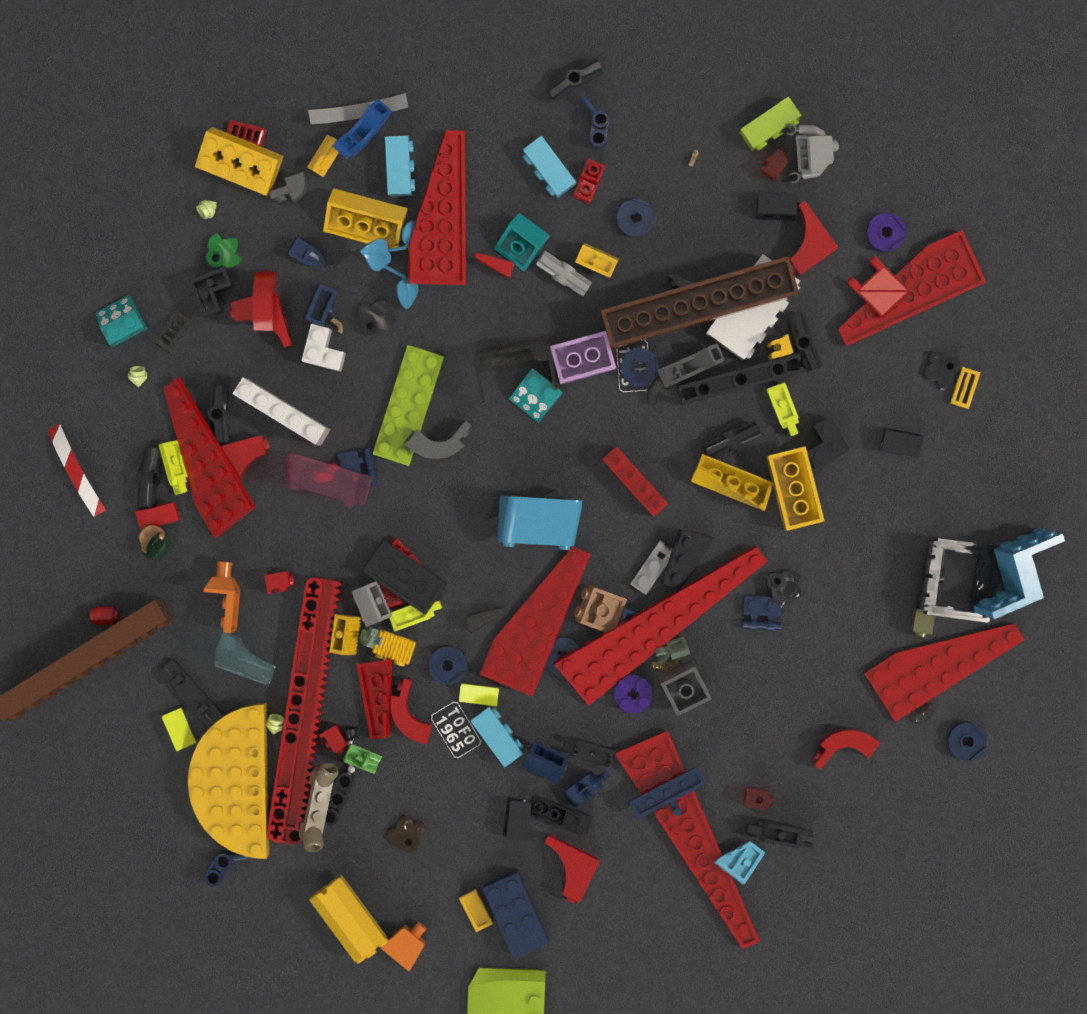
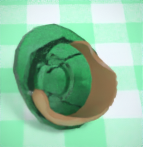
(154, 541)

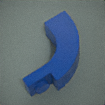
(364, 130)

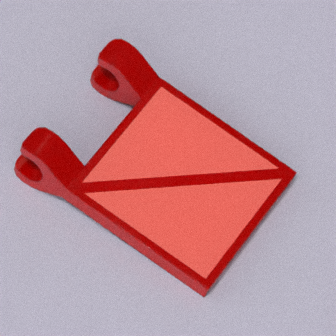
(882, 290)

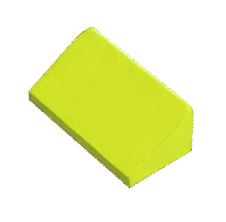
(479, 694)
(178, 729)

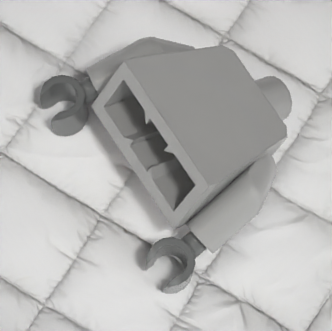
(813, 151)

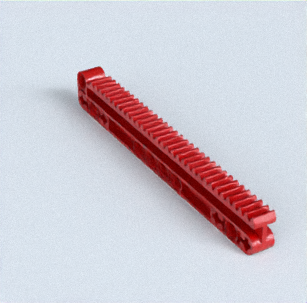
(296, 756)

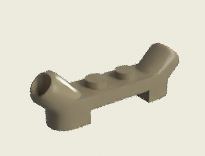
(319, 797)

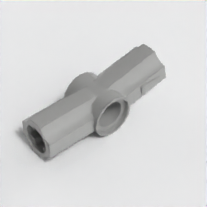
(563, 273)

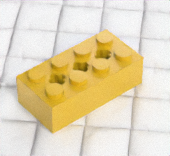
(249, 155)

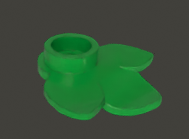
(225, 250)

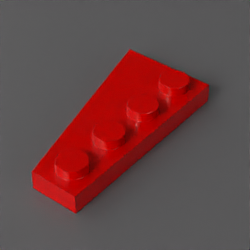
(376, 695)

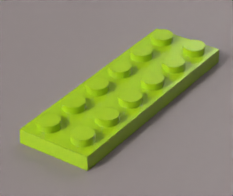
(408, 403)

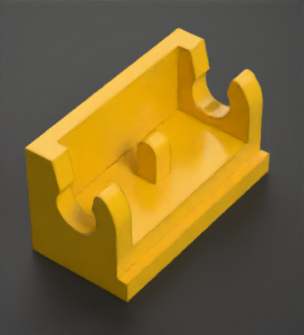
(597, 260)
(782, 346)

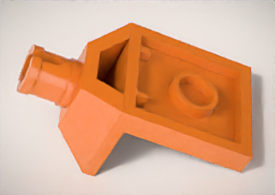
(225, 584)

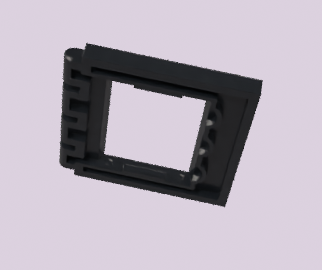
(983, 580)

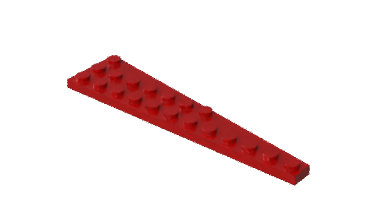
(618, 652)
(655, 763)

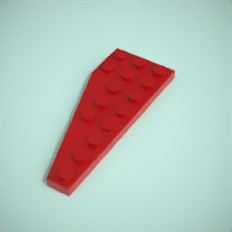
(439, 232)

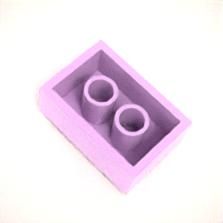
(583, 357)

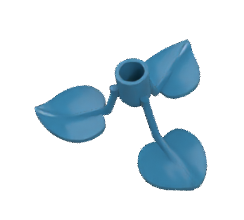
(378, 257)

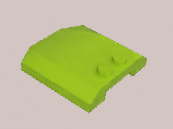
(507, 991)

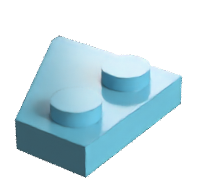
(741, 861)

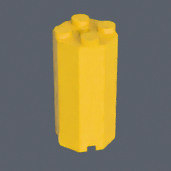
(349, 919)

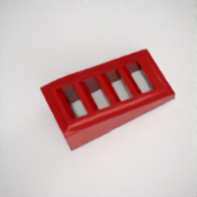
(261, 132)
(499, 265)

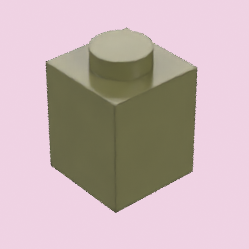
(922, 623)

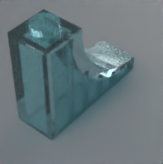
(236, 658)

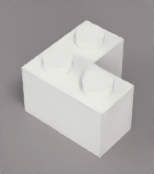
(317, 350)

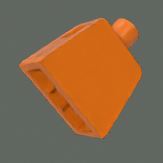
(406, 945)

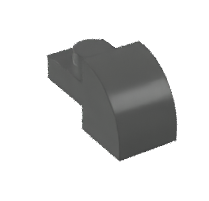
(295, 188)

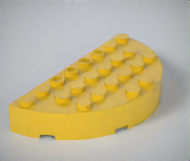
(232, 781)

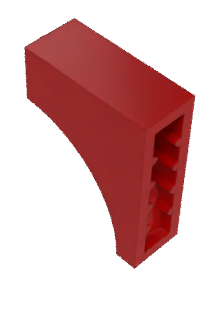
(815, 242)
(243, 311)
(245, 452)
(578, 867)

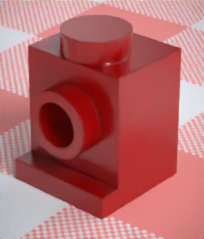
(279, 581)
(334, 739)

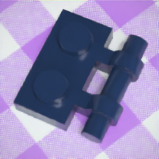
(352, 462)
(761, 606)

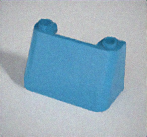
(538, 521)

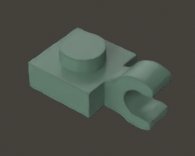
(369, 637)
(675, 648)

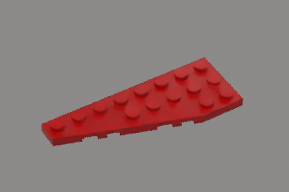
(932, 277)
(211, 477)
(528, 638)
(921, 673)

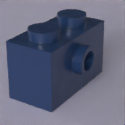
(320, 304)
(545, 761)

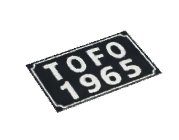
(623, 385)
(456, 729)

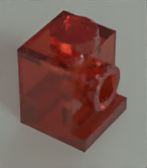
(775, 164)
(752, 793)

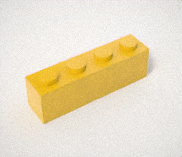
(732, 482)

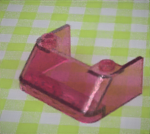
(326, 479)

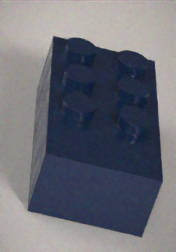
(515, 914)

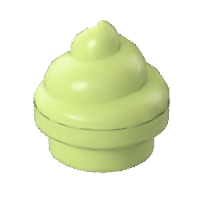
(206, 209)
(137, 375)
(275, 723)

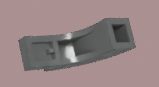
(691, 365)
(438, 449)

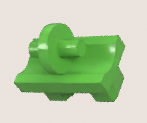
(362, 758)

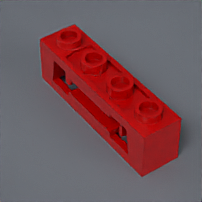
(635, 481)

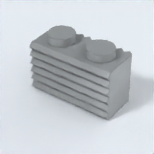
(371, 603)

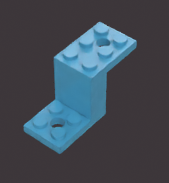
(1018, 573)

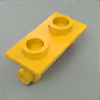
(324, 156)

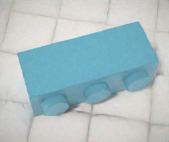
(399, 166)
(548, 167)
(497, 735)

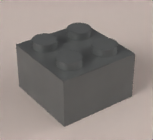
(684, 687)

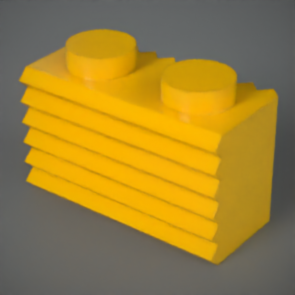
(345, 634)
(394, 647)

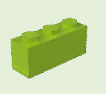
(770, 124)

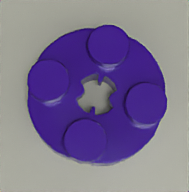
(897, 233)
(640, 685)

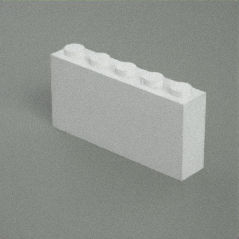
(744, 329)
(281, 411)

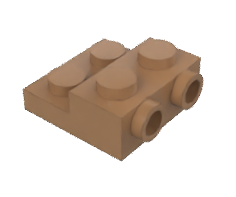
(599, 609)

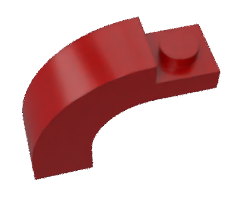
(263, 300)
(404, 720)
(844, 738)

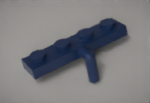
(667, 793)

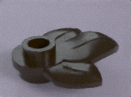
(406, 830)

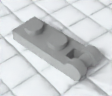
(651, 568)

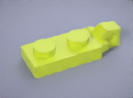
(784, 407)
(174, 466)
(409, 616)

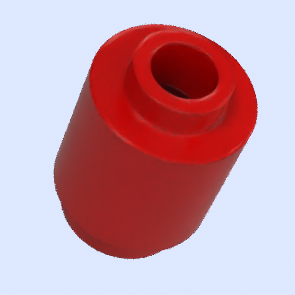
(104, 615)

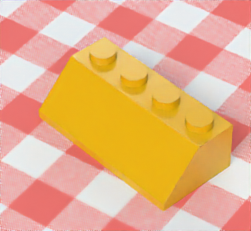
(364, 218)
(795, 488)

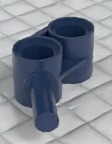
(596, 129)
(585, 786)
(220, 869)

